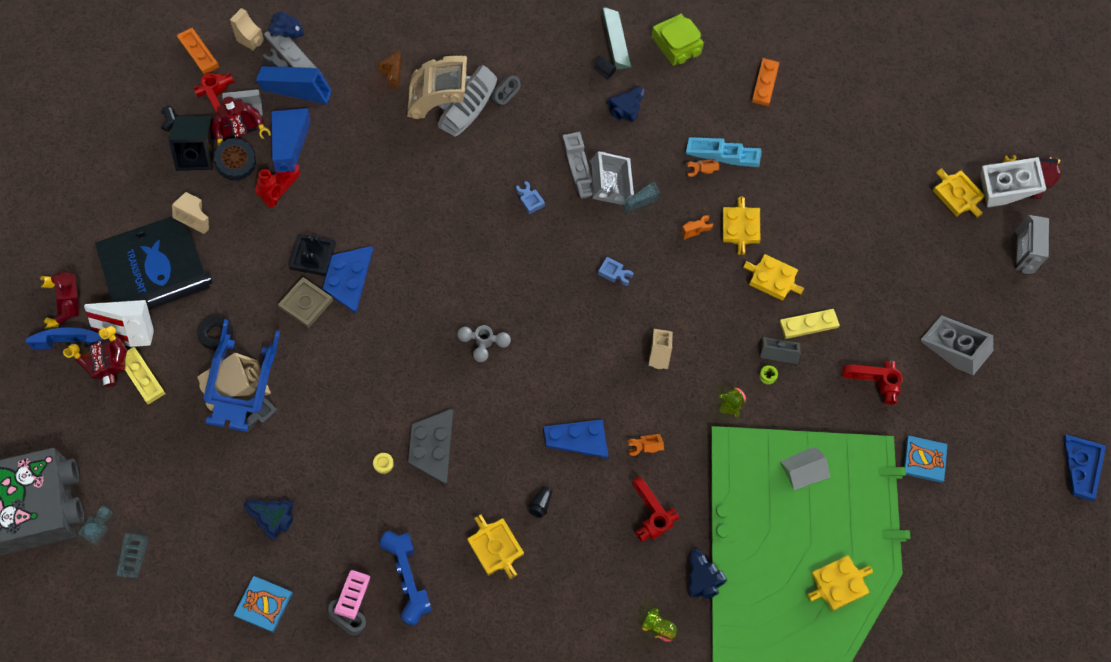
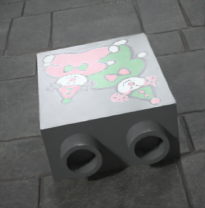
(37, 500)

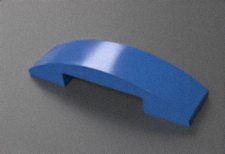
(45, 339)

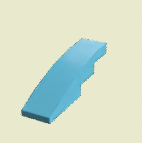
(724, 152)

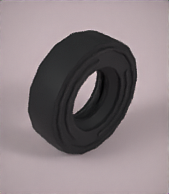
(206, 325)

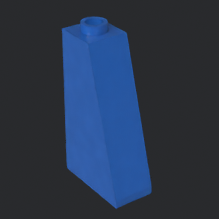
(295, 82)
(288, 137)

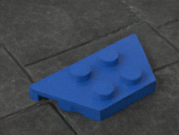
(347, 276)

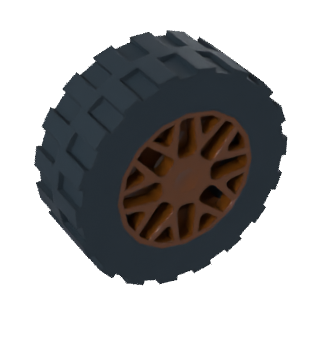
(234, 159)

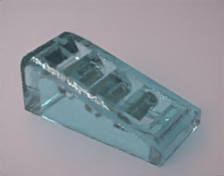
(644, 197)
(144, 539)

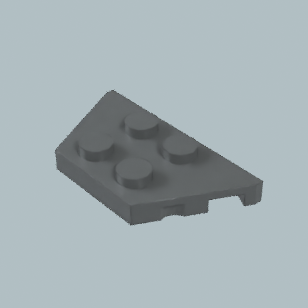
(431, 445)

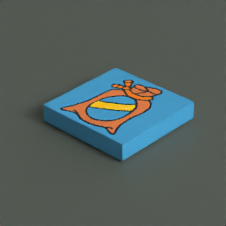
(925, 459)
(263, 604)

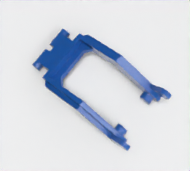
(231, 408)

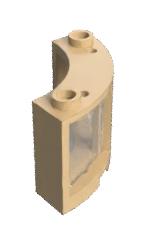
(436, 84)

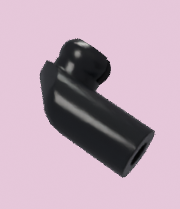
(170, 115)

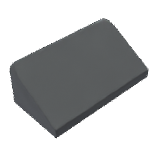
(780, 350)

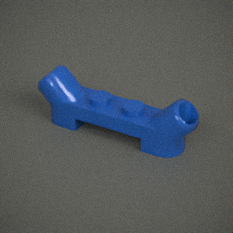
(418, 602)

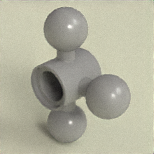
(481, 354)

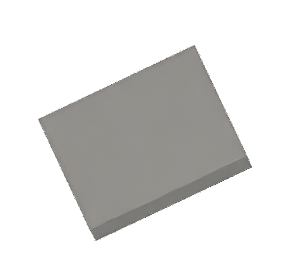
(806, 468)

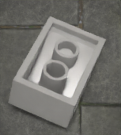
(959, 344)

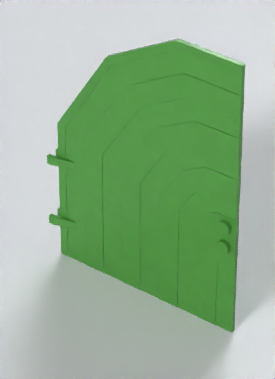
(776, 536)

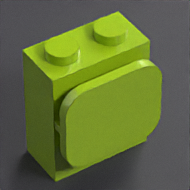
(678, 39)

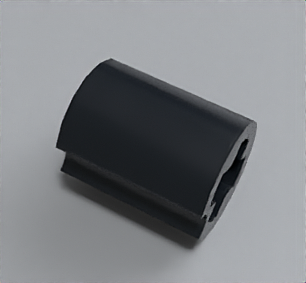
(604, 67)

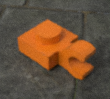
(705, 166)
(692, 228)
(648, 443)

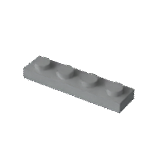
(289, 51)

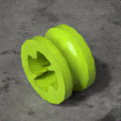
(773, 370)

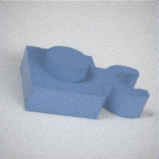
(530, 199)
(613, 270)

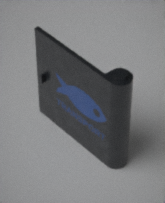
(152, 264)

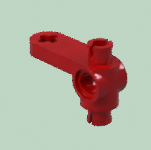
(212, 86)
(272, 187)
(878, 374)
(648, 528)

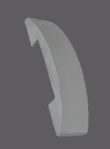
(578, 164)

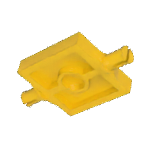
(958, 193)
(741, 225)
(773, 277)
(495, 546)
(840, 583)

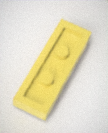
(809, 323)
(142, 377)

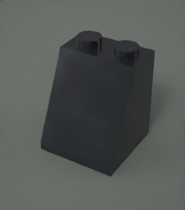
(192, 143)

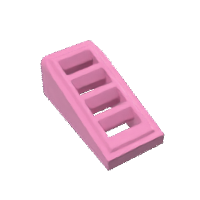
(355, 581)

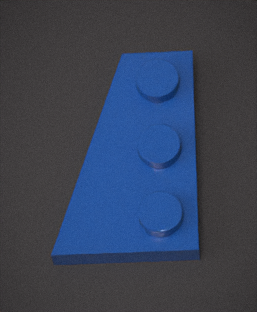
(578, 437)
(1084, 466)

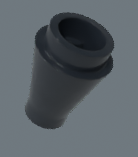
(539, 505)

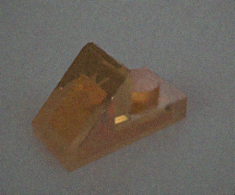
(392, 67)

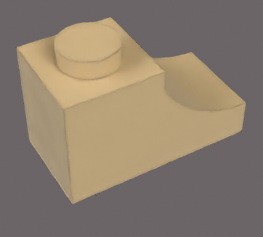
(245, 30)
(189, 211)
(660, 349)

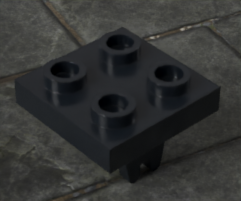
(312, 254)

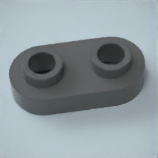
(505, 91)
(345, 622)

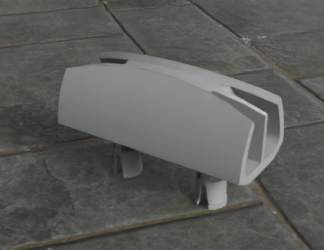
(477, 92)

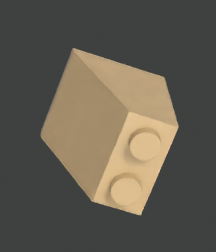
(236, 378)

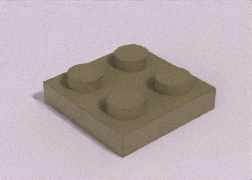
(305, 302)

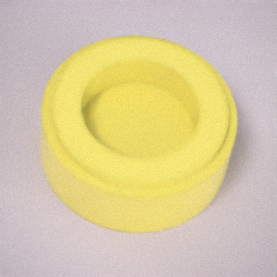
(383, 463)

